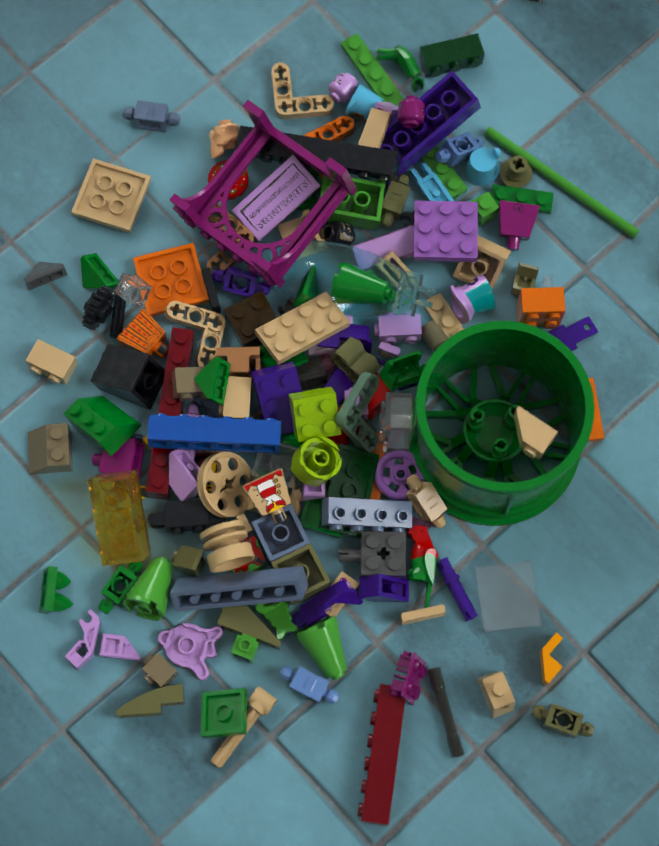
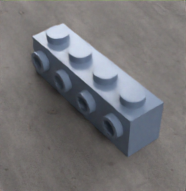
(366, 514)

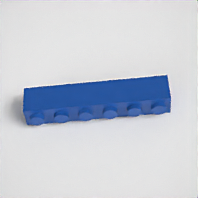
(214, 433)

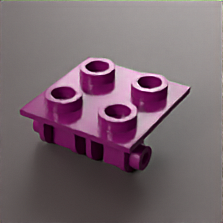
(416, 671)

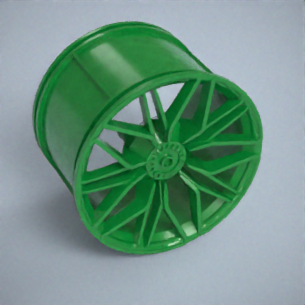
(490, 424)

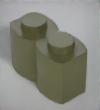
(354, 359)

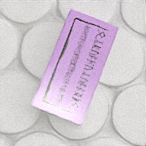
(276, 198)

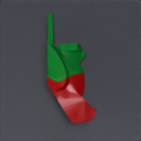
(422, 559)

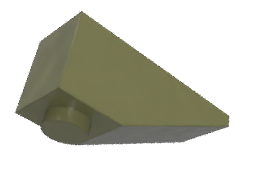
(242, 620)

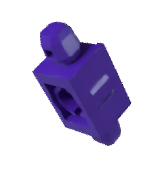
(230, 286)

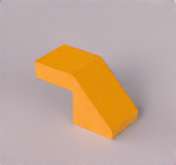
(549, 665)

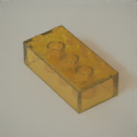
(119, 517)

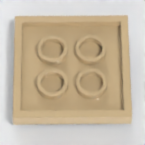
(111, 195)

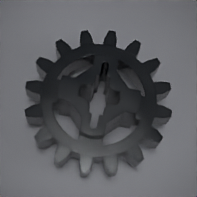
(98, 307)

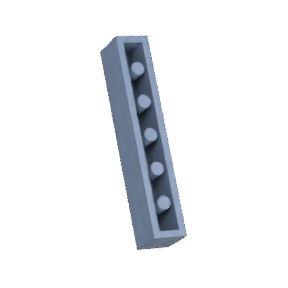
(239, 589)

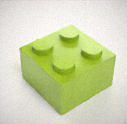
(314, 413)

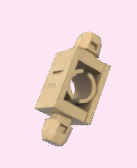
(426, 501)

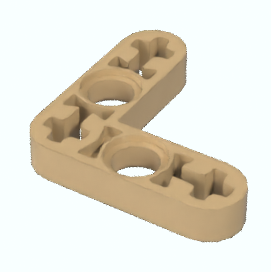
(288, 101)
(208, 329)

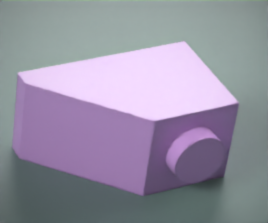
(183, 474)

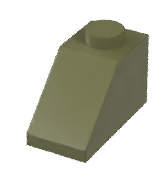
(189, 560)

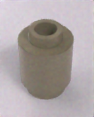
(433, 335)

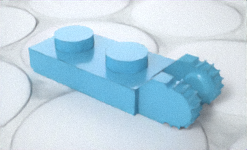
(430, 185)

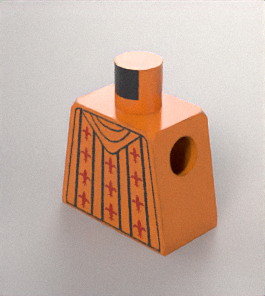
(144, 335)

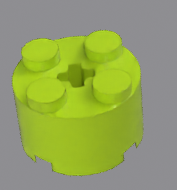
(316, 461)

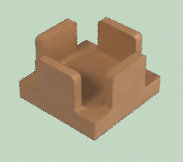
(241, 359)

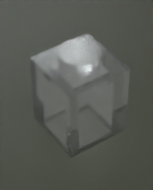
(133, 289)

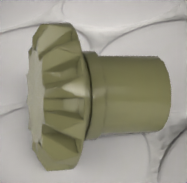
(516, 172)

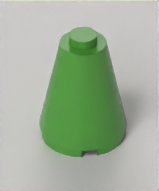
(151, 590)
(325, 646)

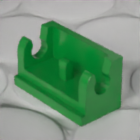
(402, 371)

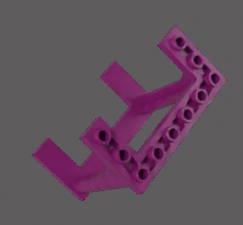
(199, 207)

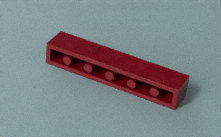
(383, 757)

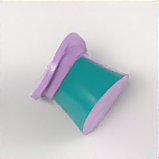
(472, 298)

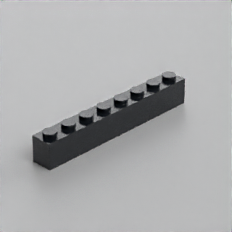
(357, 159)

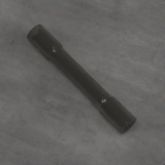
(453, 738)

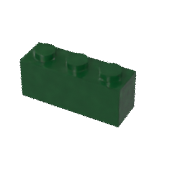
(451, 55)

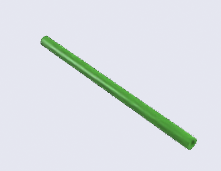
(562, 183)

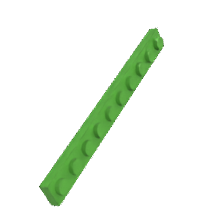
(383, 87)

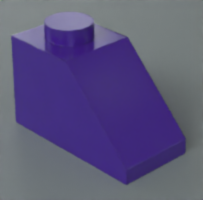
(383, 588)

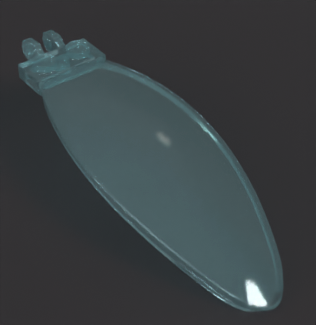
(327, 257)

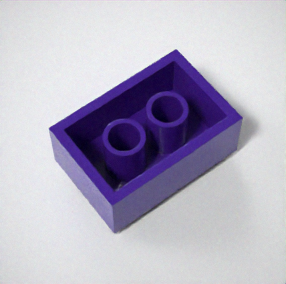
(272, 392)

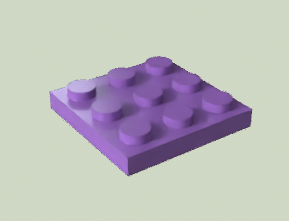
(446, 231)

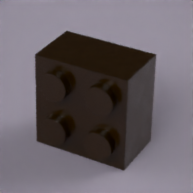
(248, 316)

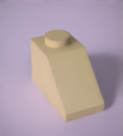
(532, 433)

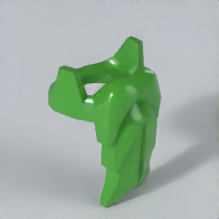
(279, 617)

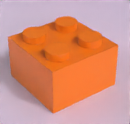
(541, 306)

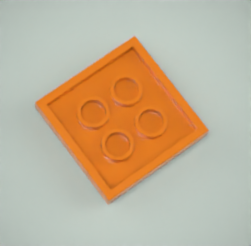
(173, 277)

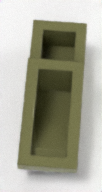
(152, 702)

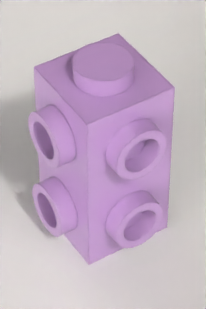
(398, 328)

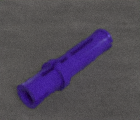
(451, 579)

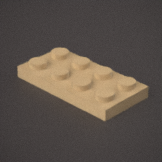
(302, 328)

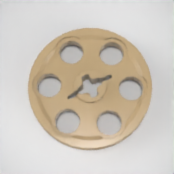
(218, 482)

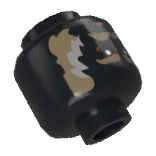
(339, 232)

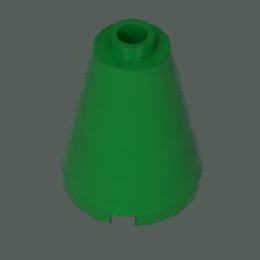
(359, 287)

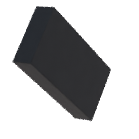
(211, 291)

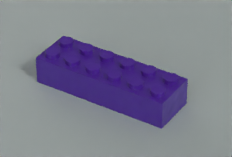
(446, 108)

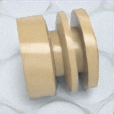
(225, 543)

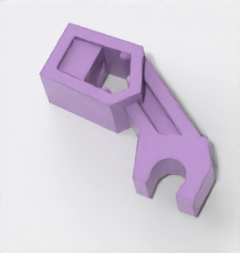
(90, 638)

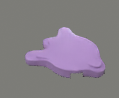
(190, 646)

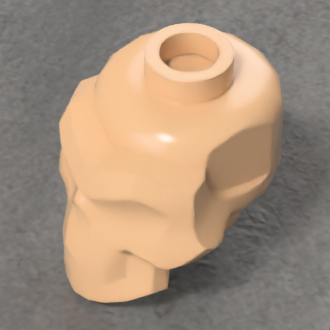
(223, 137)

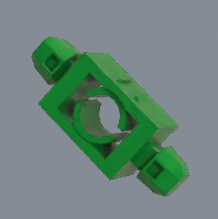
(106, 605)

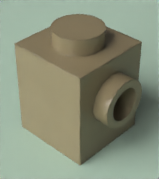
(158, 670)

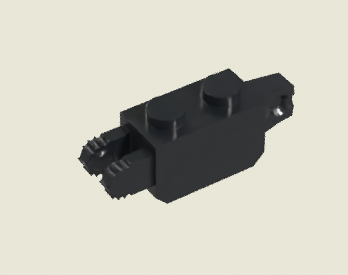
(184, 516)

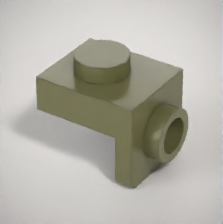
(524, 278)

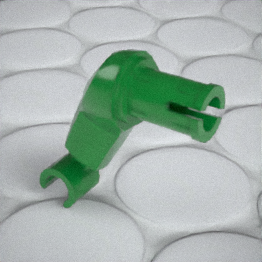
(404, 59)

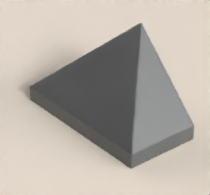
(44, 273)

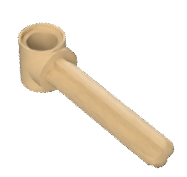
(260, 704)

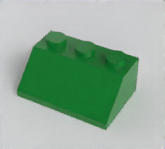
(102, 422)

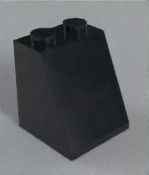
(129, 375)

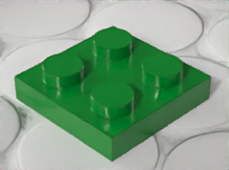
(224, 713)

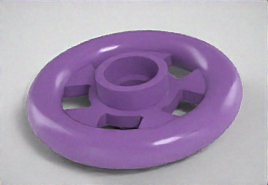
(387, 462)

